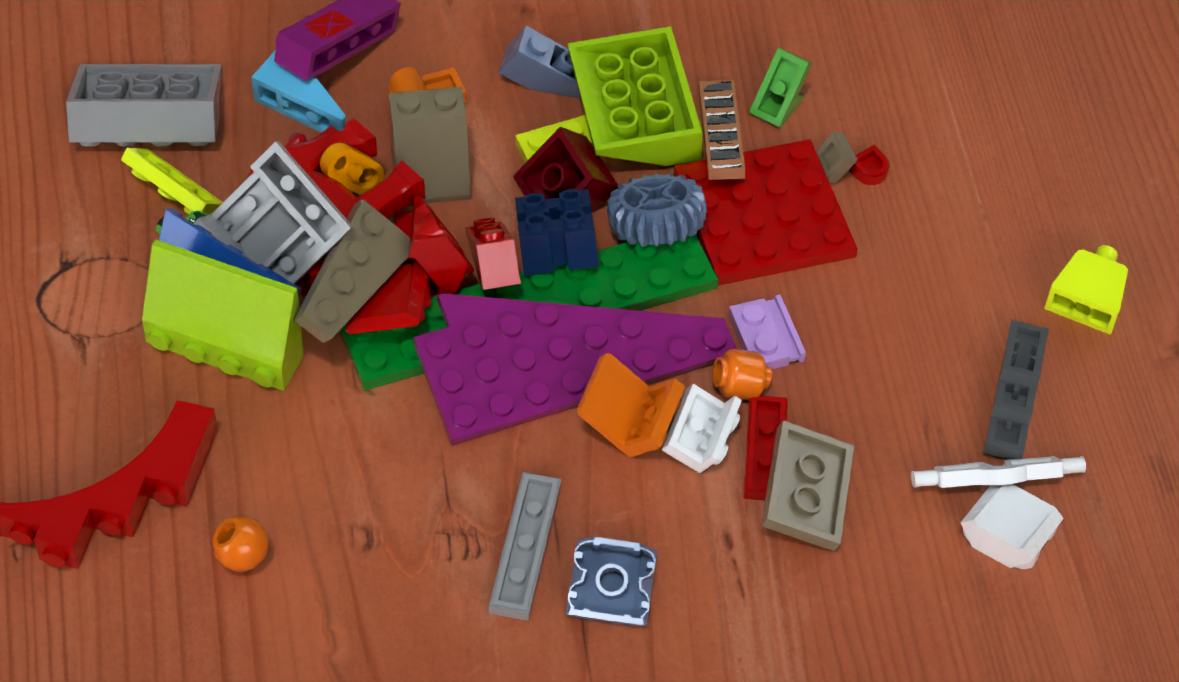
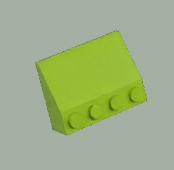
(637, 97)
(222, 316)

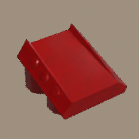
(437, 249)
(396, 303)

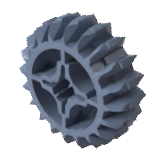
(657, 209)

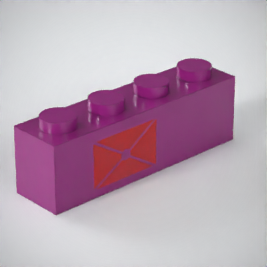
(334, 35)

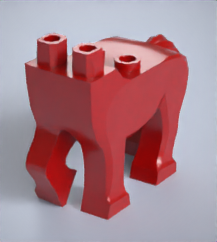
(386, 197)

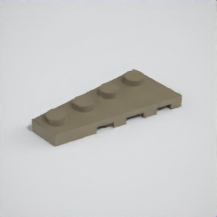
(352, 271)

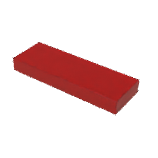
(764, 417)

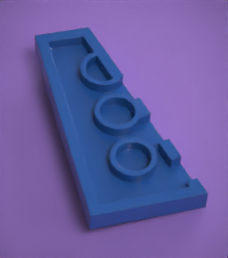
(197, 239)

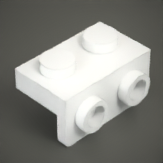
(701, 429)

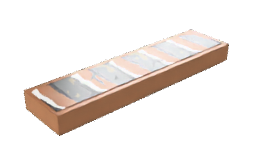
(721, 130)

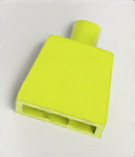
(1090, 289)

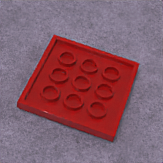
(772, 218)

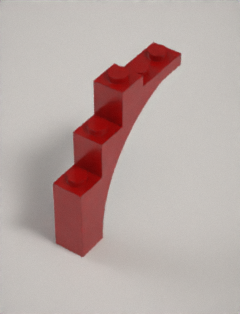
(115, 505)

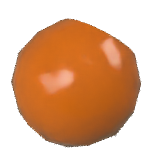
(240, 543)

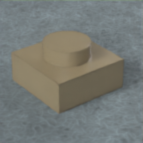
(836, 156)

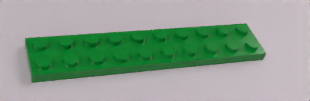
(625, 279)

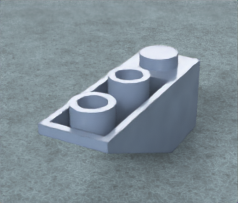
(539, 64)

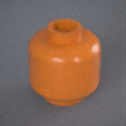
(741, 374)

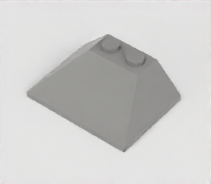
(278, 217)

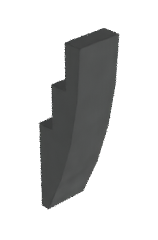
(1016, 390)

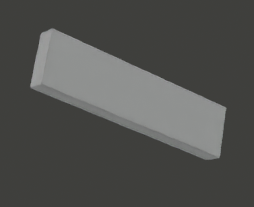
(525, 546)

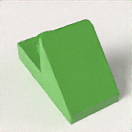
(781, 88)

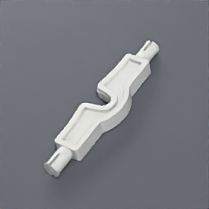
(1010, 472)

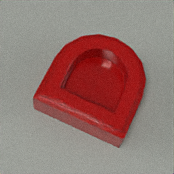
(870, 166)

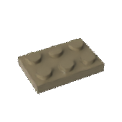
(808, 486)

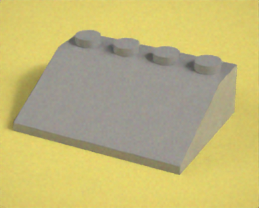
(144, 104)

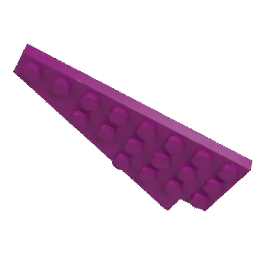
(533, 359)

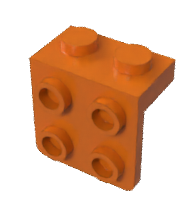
(627, 408)

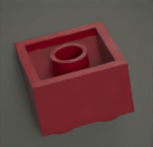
(566, 163)

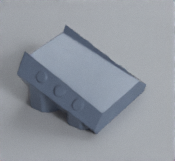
(611, 581)

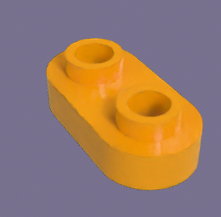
(351, 168)

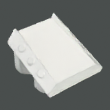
(1010, 525)

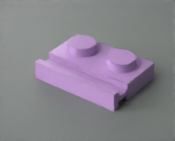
(768, 330)

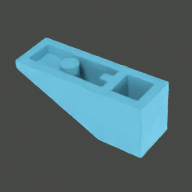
(295, 97)

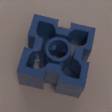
(556, 232)

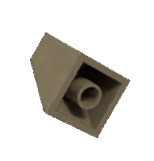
(432, 139)

